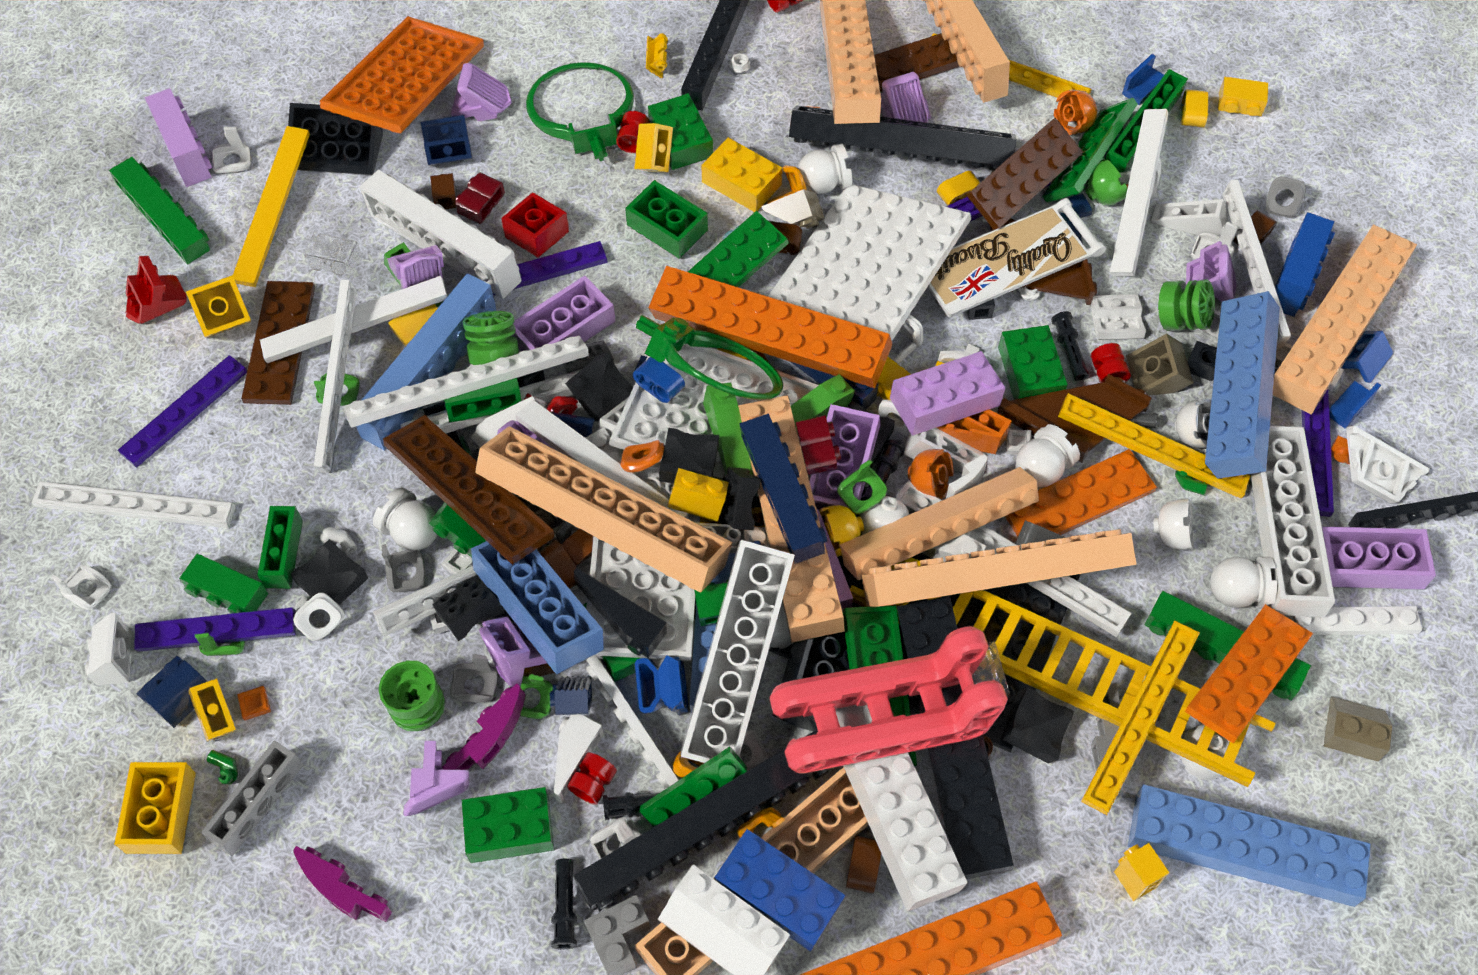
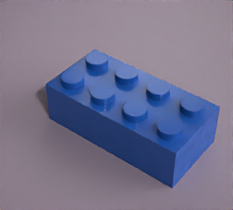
(1303, 263)
(780, 889)

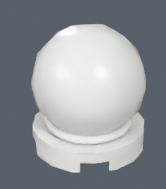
(825, 170)
(1047, 455)
(406, 520)
(1241, 582)

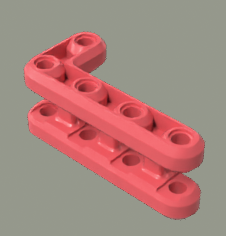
(874, 686)

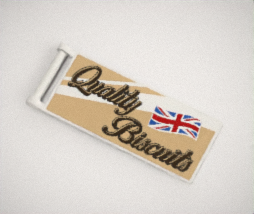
(1011, 258)

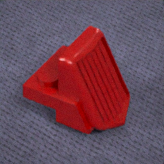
(152, 294)

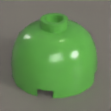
(1105, 184)

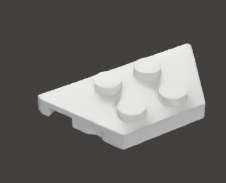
(1380, 466)

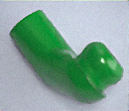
(1189, 483)
(226, 764)

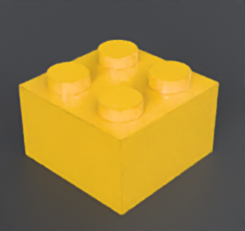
(218, 306)

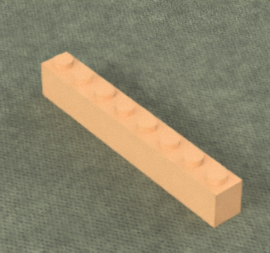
(940, 522)

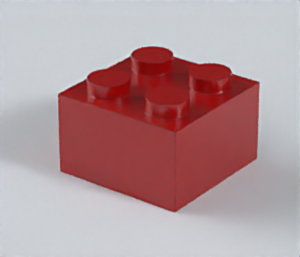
(535, 224)

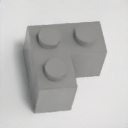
(612, 929)

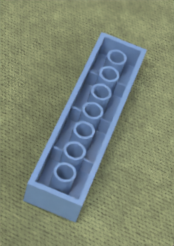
(430, 352)
(1243, 386)
(1251, 845)

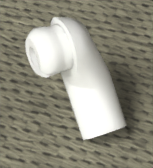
(339, 536)

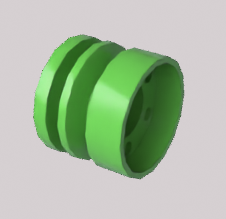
(1186, 305)
(490, 336)
(400, 693)

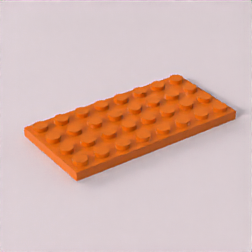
(402, 74)

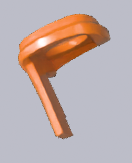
(635, 458)

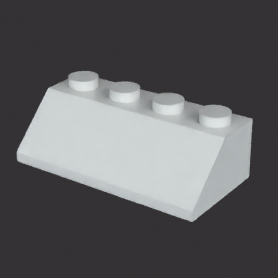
(723, 925)

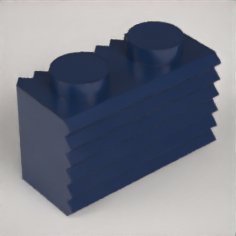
(572, 695)

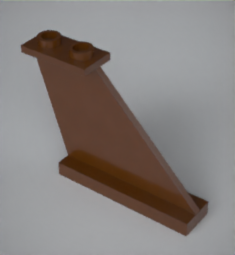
(1071, 281)
(1043, 409)

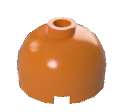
(1078, 107)
(931, 472)

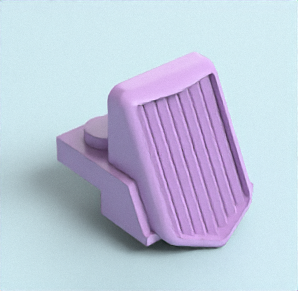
(479, 94)
(904, 98)
(417, 266)
(1217, 267)
(509, 649)
(432, 784)

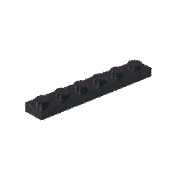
(1417, 512)

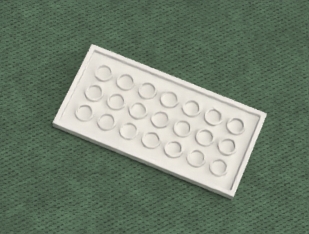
(647, 588)

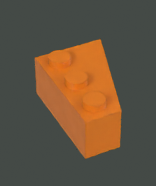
(981, 431)

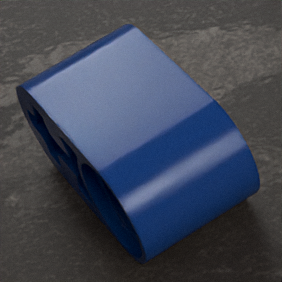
(659, 380)

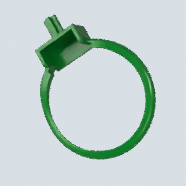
(590, 139)
(673, 334)

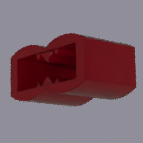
(479, 197)
(817, 445)

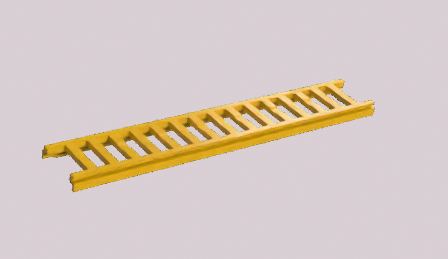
(1094, 704)

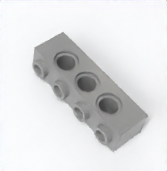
(252, 798)

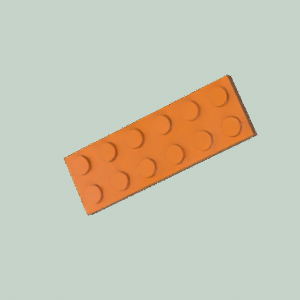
(1086, 495)
(1248, 673)

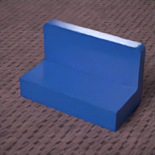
(1142, 80)
(1369, 354)
(1351, 403)

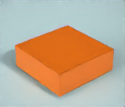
(253, 703)

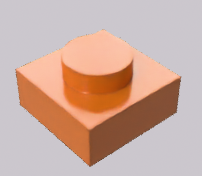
(1339, 450)

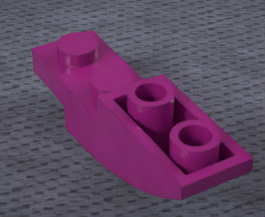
(497, 725)
(331, 882)

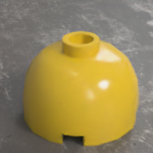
(841, 525)

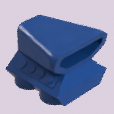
(662, 686)

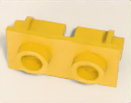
(656, 54)

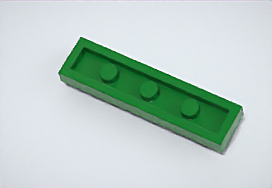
(694, 786)

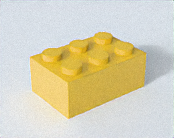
(741, 174)
(155, 808)

